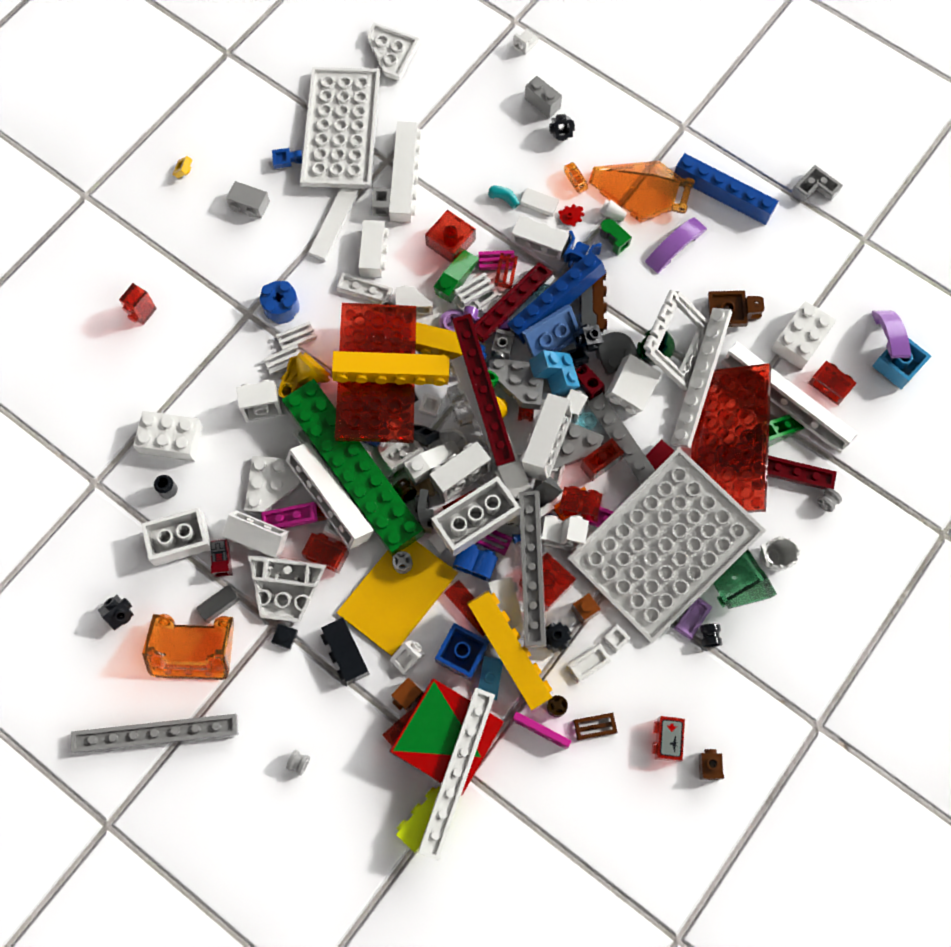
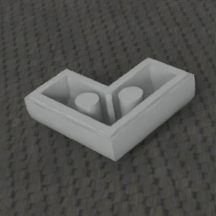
(816, 180)

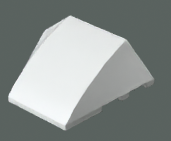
(284, 586)

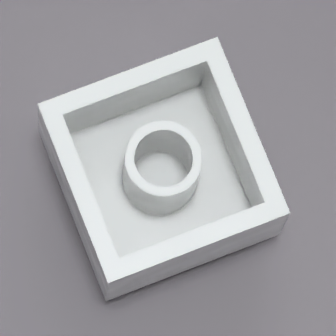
(259, 400)

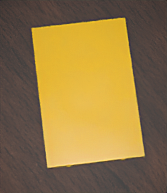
(392, 603)

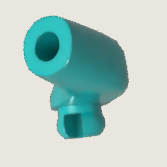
(505, 194)

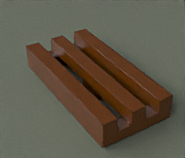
(576, 722)

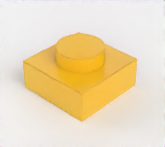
(182, 167)

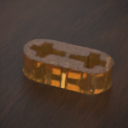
(575, 177)

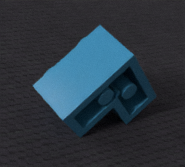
(557, 369)

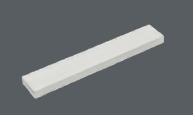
(333, 222)

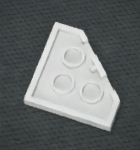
(392, 49)
(269, 483)

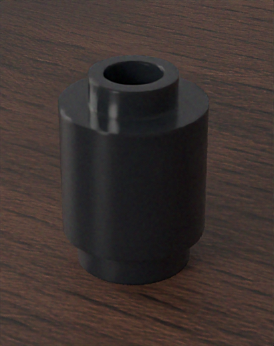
(165, 486)

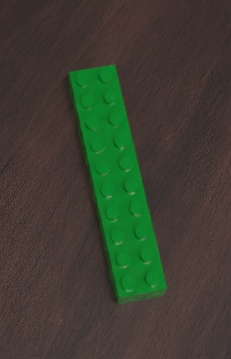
(354, 469)

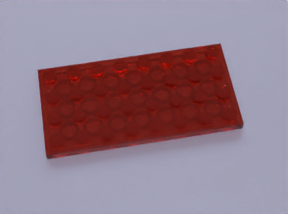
(372, 409)
(734, 433)

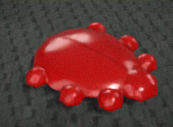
(571, 215)

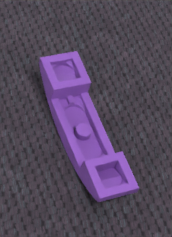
(675, 243)
(895, 332)

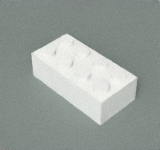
(547, 437)
(475, 516)

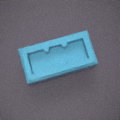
(490, 675)

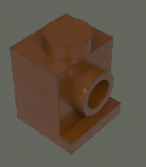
(707, 772)

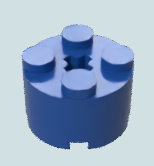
(279, 301)

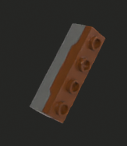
(593, 305)

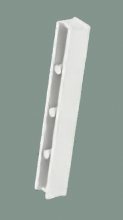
(797, 403)

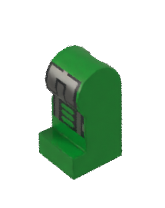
(615, 235)

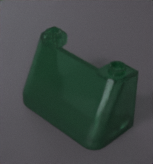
(743, 583)

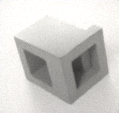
(381, 201)
(505, 338)

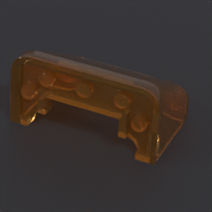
(188, 649)

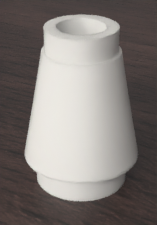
(612, 210)

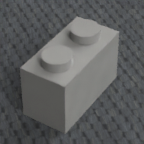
(543, 96)
(248, 199)

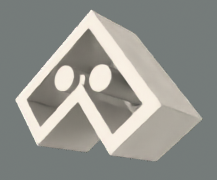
(564, 534)

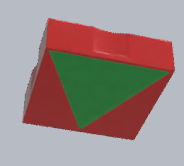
(433, 731)

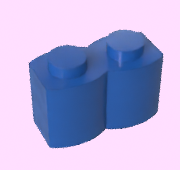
(476, 562)

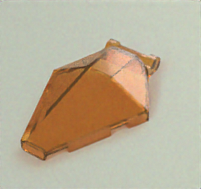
(642, 188)

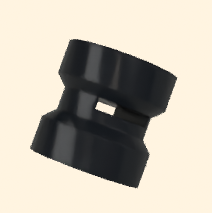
(711, 635)

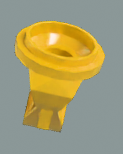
(299, 372)

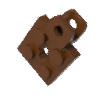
(743, 307)

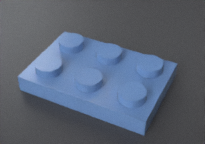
(552, 332)

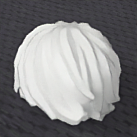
(779, 553)

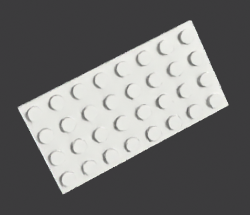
(340, 128)

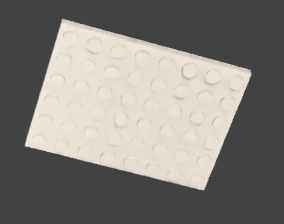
(666, 545)

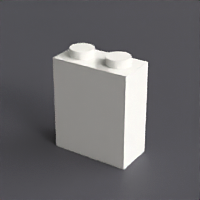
(633, 384)

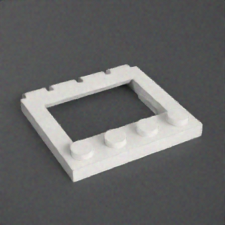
(683, 374)

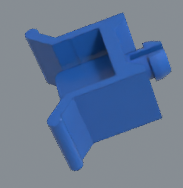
(579, 251)

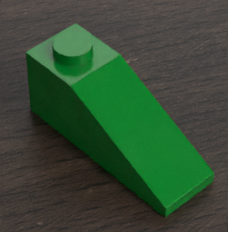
(455, 275)
(783, 428)

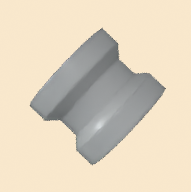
(829, 500)
(402, 558)
(298, 762)

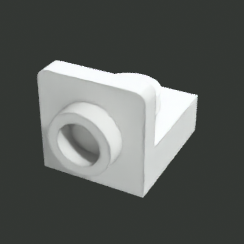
(525, 41)
(407, 656)

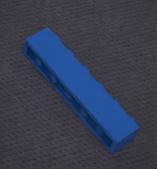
(727, 189)
(559, 294)

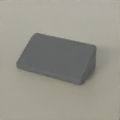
(548, 491)
(218, 604)

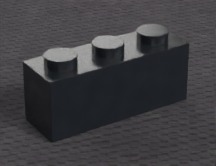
(344, 651)

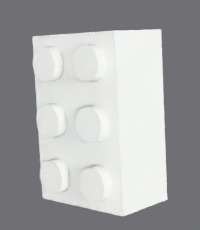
(803, 335)
(168, 436)
(460, 471)
(176, 536)

